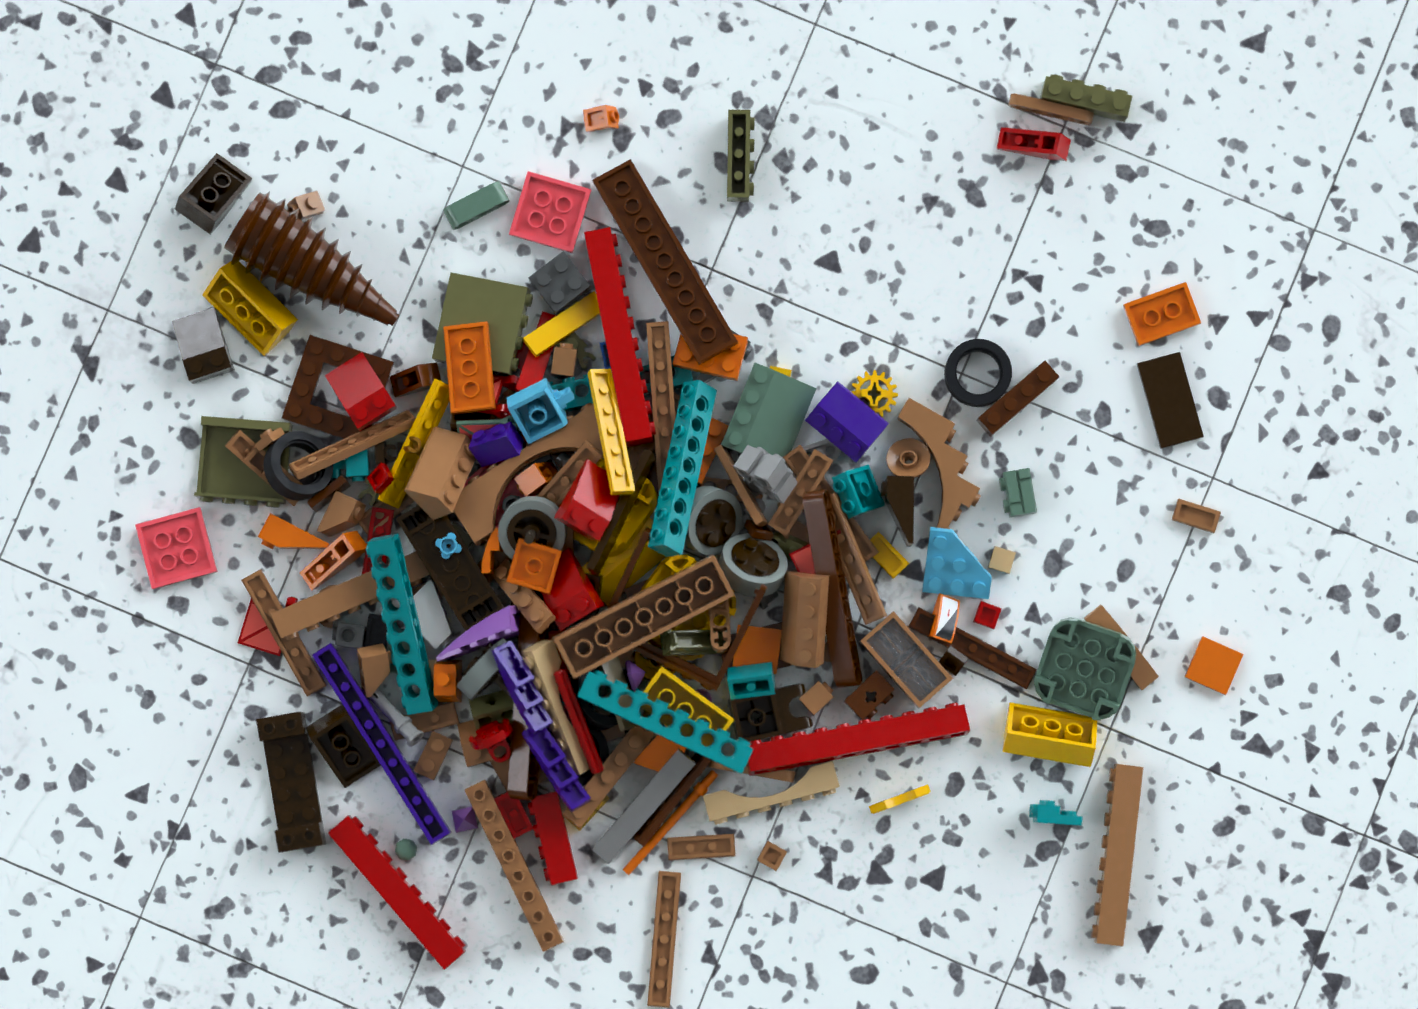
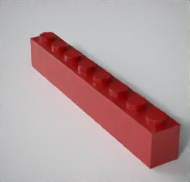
(397, 892)

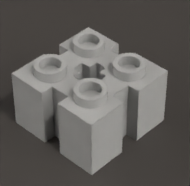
(765, 473)

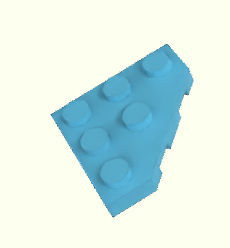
(953, 567)

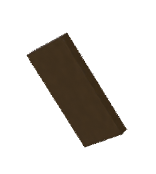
(1170, 400)

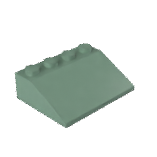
(769, 412)

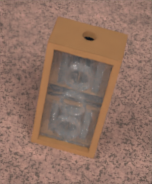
(906, 660)

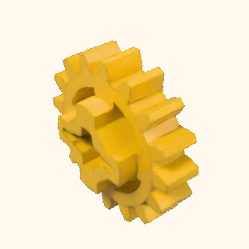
(884, 394)

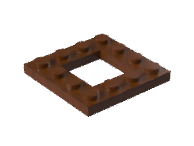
(299, 407)

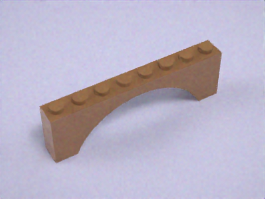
(482, 495)

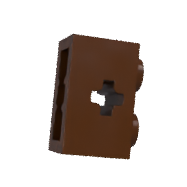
(875, 683)

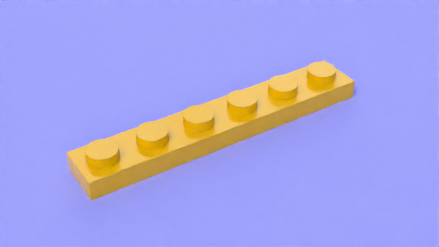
(426, 419)
(611, 432)

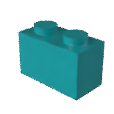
(751, 680)

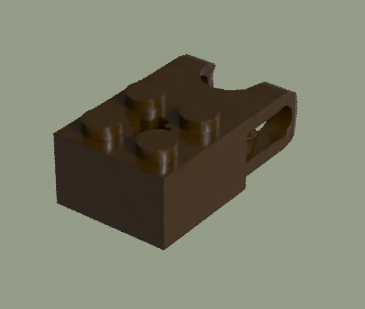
(774, 713)

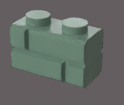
(1018, 492)

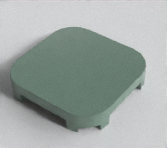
(1085, 668)

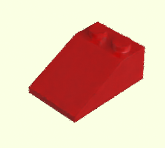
(361, 391)
(588, 502)
(571, 593)

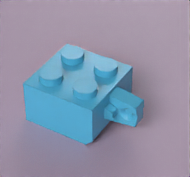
(539, 409)

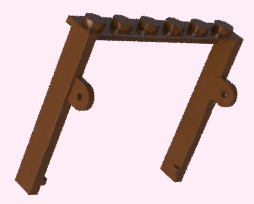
(686, 669)

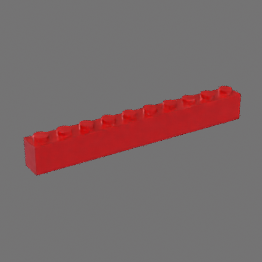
(618, 337)
(858, 739)

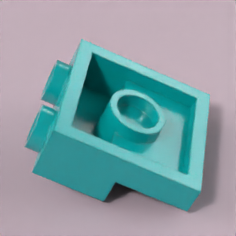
(858, 491)
(1048, 812)

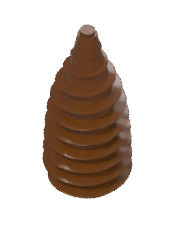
(302, 259)

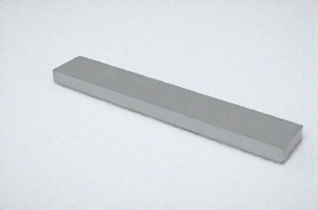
(643, 806)

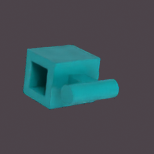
(356, 467)

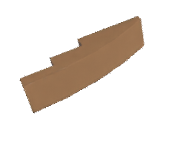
(247, 452)
(1142, 671)

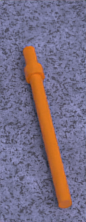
(699, 790)

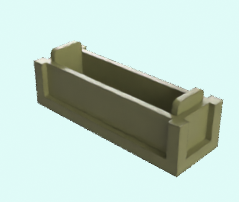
(688, 642)

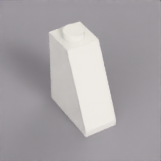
(432, 616)

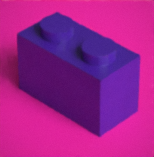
(496, 444)

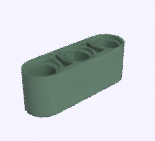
(476, 205)

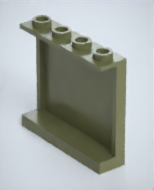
(482, 300)
(224, 474)

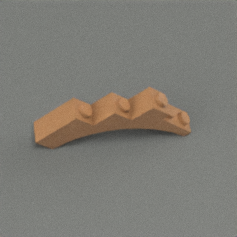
(934, 431)

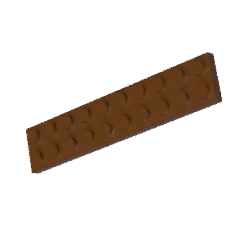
(665, 262)

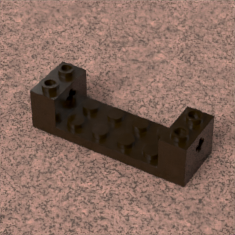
(456, 577)
(292, 781)

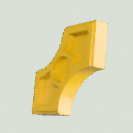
(899, 799)

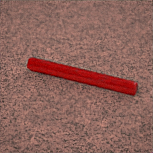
(578, 721)

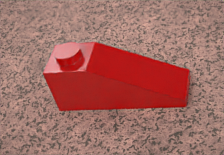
(1034, 143)

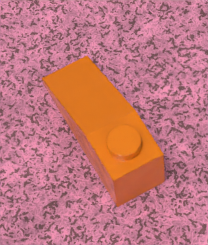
(287, 536)
(333, 559)

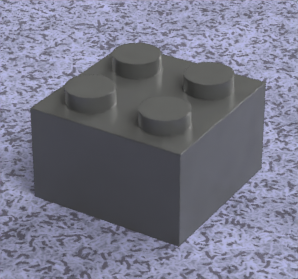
(559, 283)

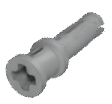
(402, 723)

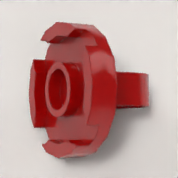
(491, 736)

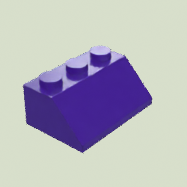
(846, 422)

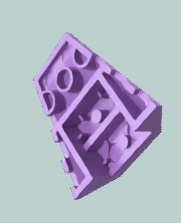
(489, 630)

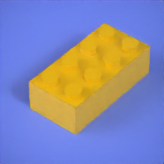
(681, 696)

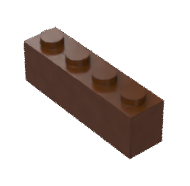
(1017, 398)

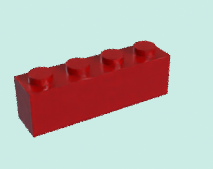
(553, 837)

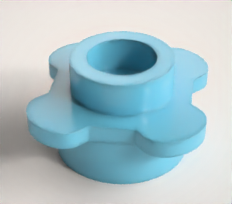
(449, 539)

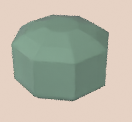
(406, 849)

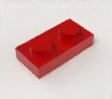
(513, 815)

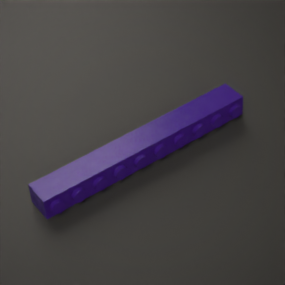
(381, 743)

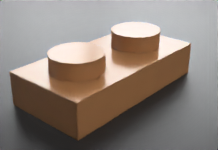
(433, 755)

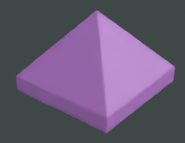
(635, 674)
(464, 819)

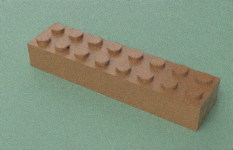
(643, 616)

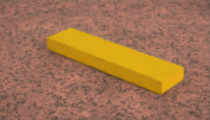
(563, 325)

